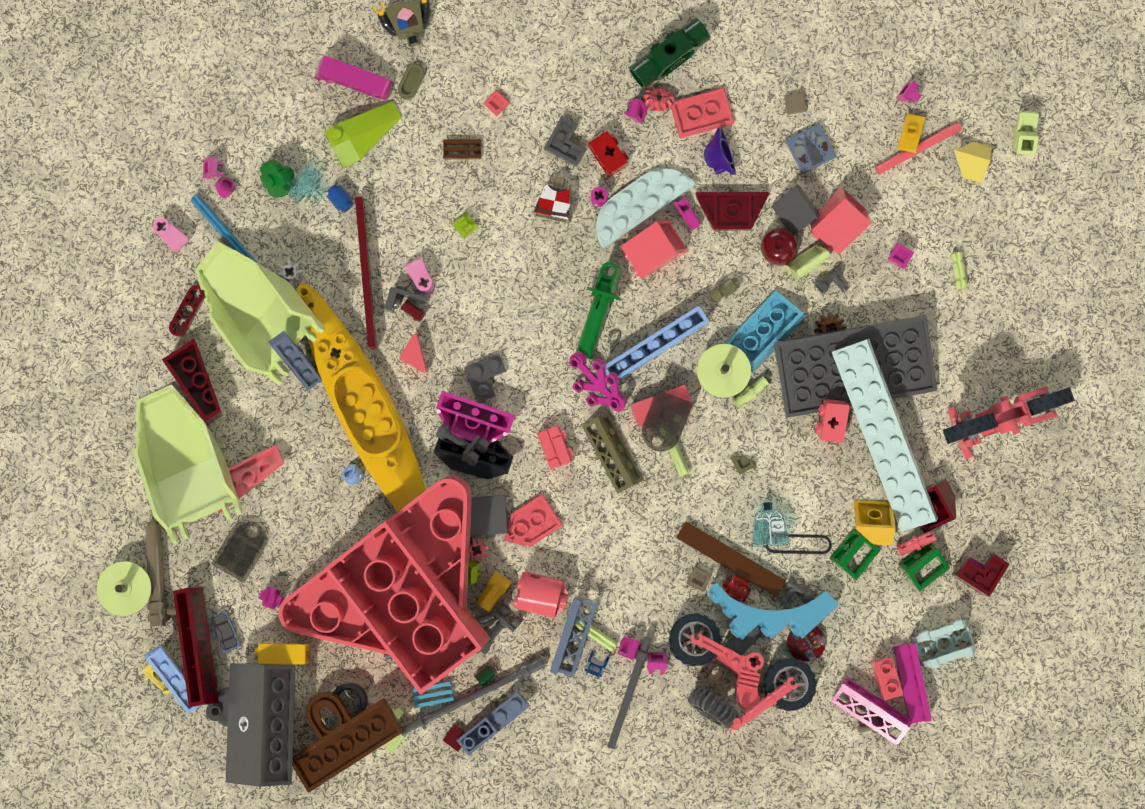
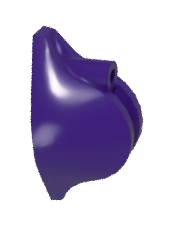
(718, 154)

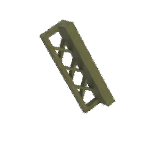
(615, 450)

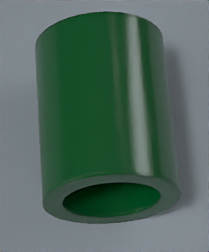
(485, 675)

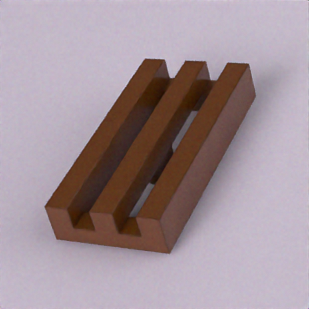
(461, 142)

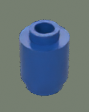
(340, 198)

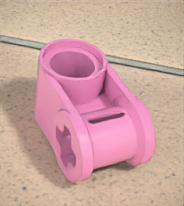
(172, 237)
(419, 273)

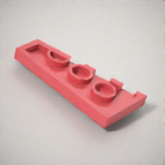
(254, 470)

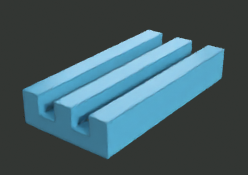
(449, 691)

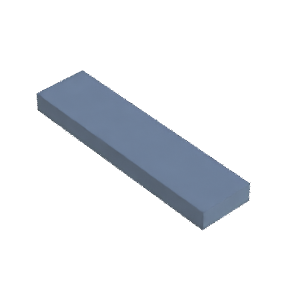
(295, 360)

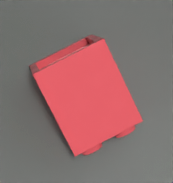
(840, 221)
(653, 248)

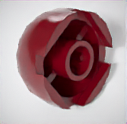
(779, 246)

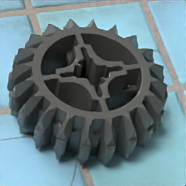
(712, 707)

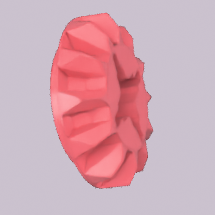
(651, 100)

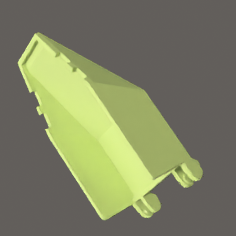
(252, 308)
(180, 463)

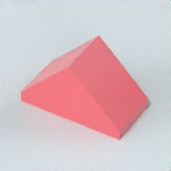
(413, 354)

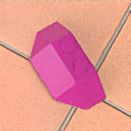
(472, 418)

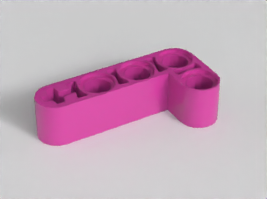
(353, 78)

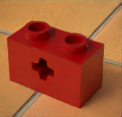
(609, 164)

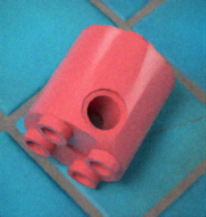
(541, 595)

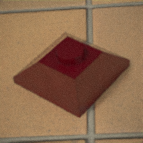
(944, 504)

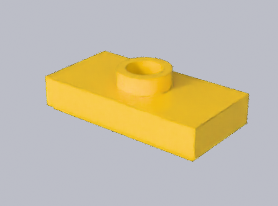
(911, 133)

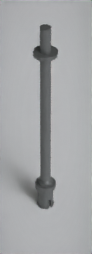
(524, 671)

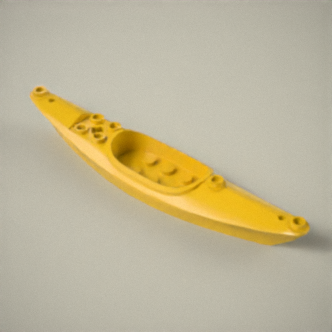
(363, 406)

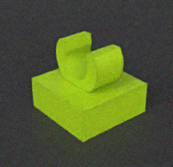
(465, 225)
(473, 573)

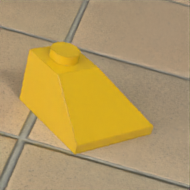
(875, 521)

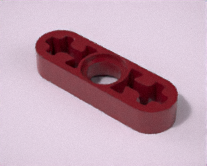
(179, 312)

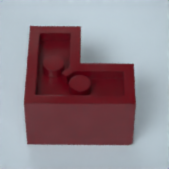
(984, 579)

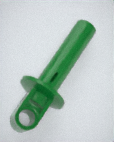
(603, 294)

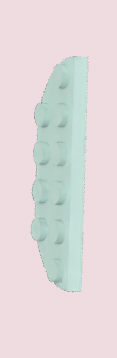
(639, 203)

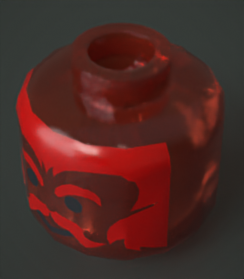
(737, 588)

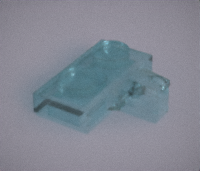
(306, 184)

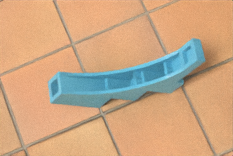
(772, 622)

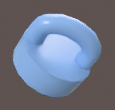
(352, 474)

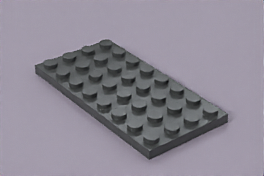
(811, 374)

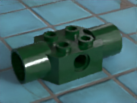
(659, 63)

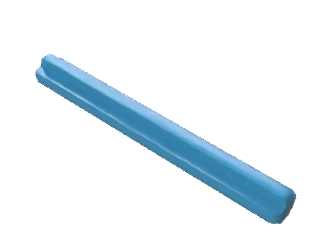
(220, 227)

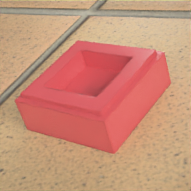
(496, 103)

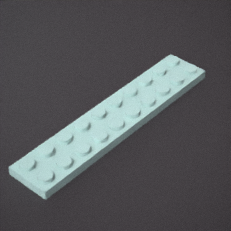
(884, 435)

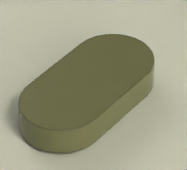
(411, 81)

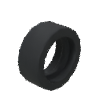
(359, 690)

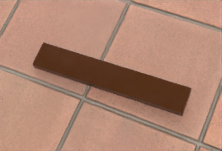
(731, 559)

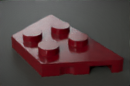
(731, 209)

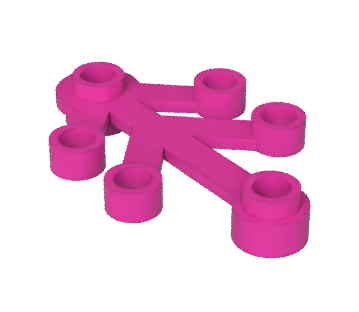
(613, 398)

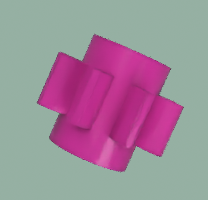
(271, 597)

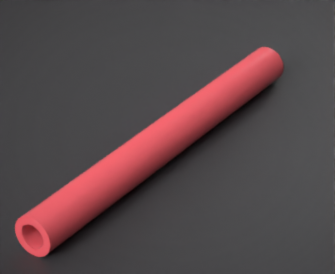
(923, 145)

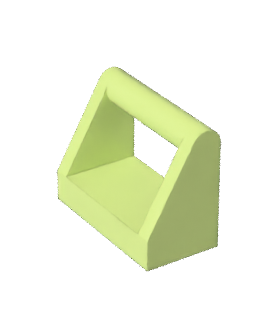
(807, 261)

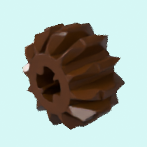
(827, 322)

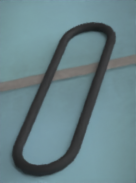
(804, 552)

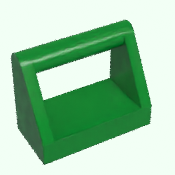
(849, 548)
(918, 560)

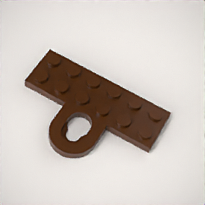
(347, 743)

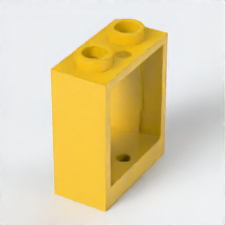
(283, 653)

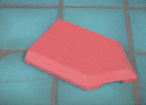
(532, 522)

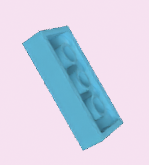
(767, 325)

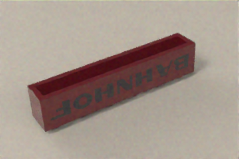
(195, 646)

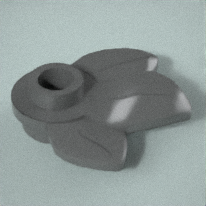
(222, 706)

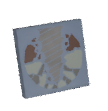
(810, 148)

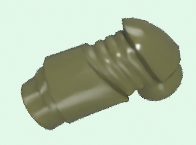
(725, 289)

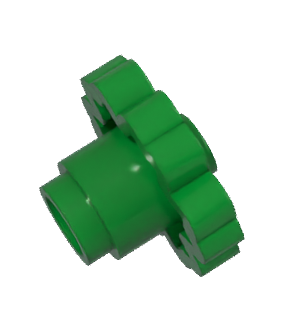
(276, 178)

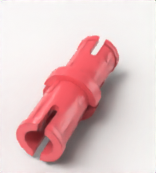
(916, 542)

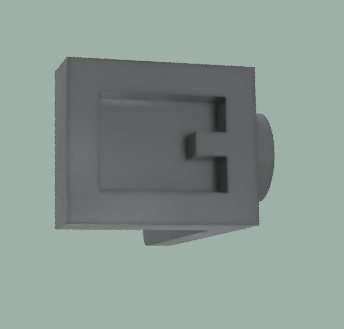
(393, 301)

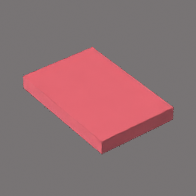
(702, 113)

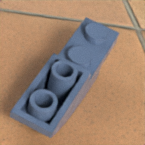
(493, 723)

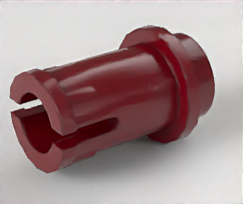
(415, 312)

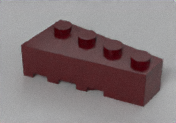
(192, 377)

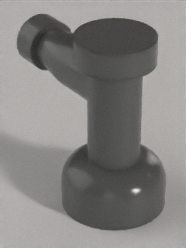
(834, 276)
(794, 587)

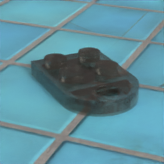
(665, 419)
(240, 551)

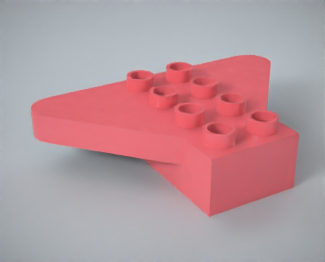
(400, 589)

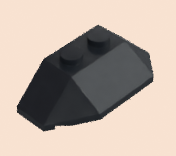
(491, 464)

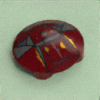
(809, 647)

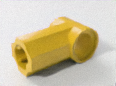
(495, 588)

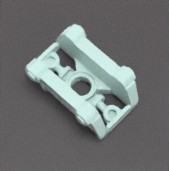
(951, 652)

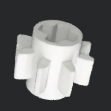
(289, 267)

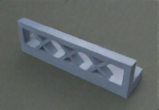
(567, 631)

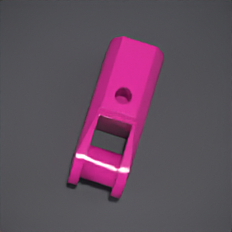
(689, 216)

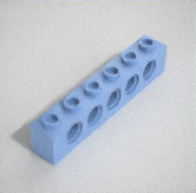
(657, 343)

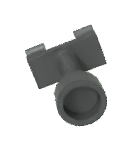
(468, 455)
(502, 623)

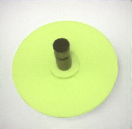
(723, 370)
(124, 588)

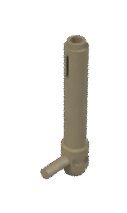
(156, 605)

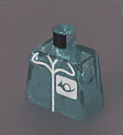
(769, 528)

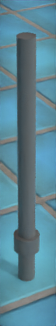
(641, 656)

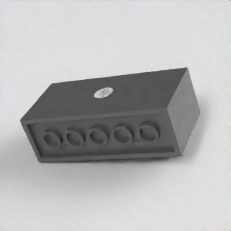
(260, 724)

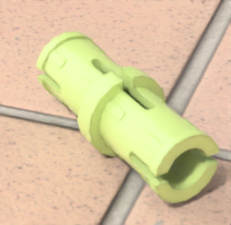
(750, 392)

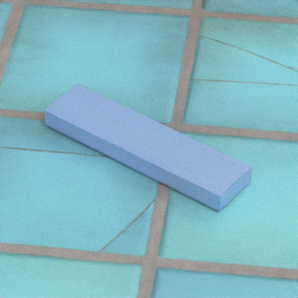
(170, 675)

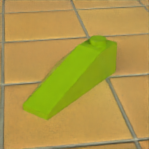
(360, 133)

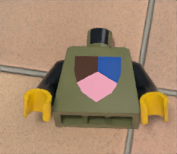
(405, 19)

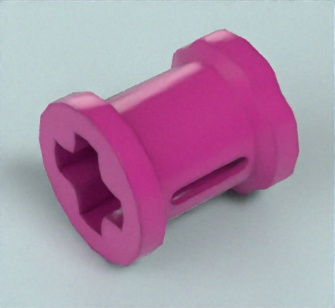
(596, 191)

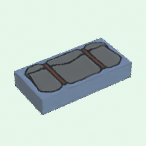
(225, 632)

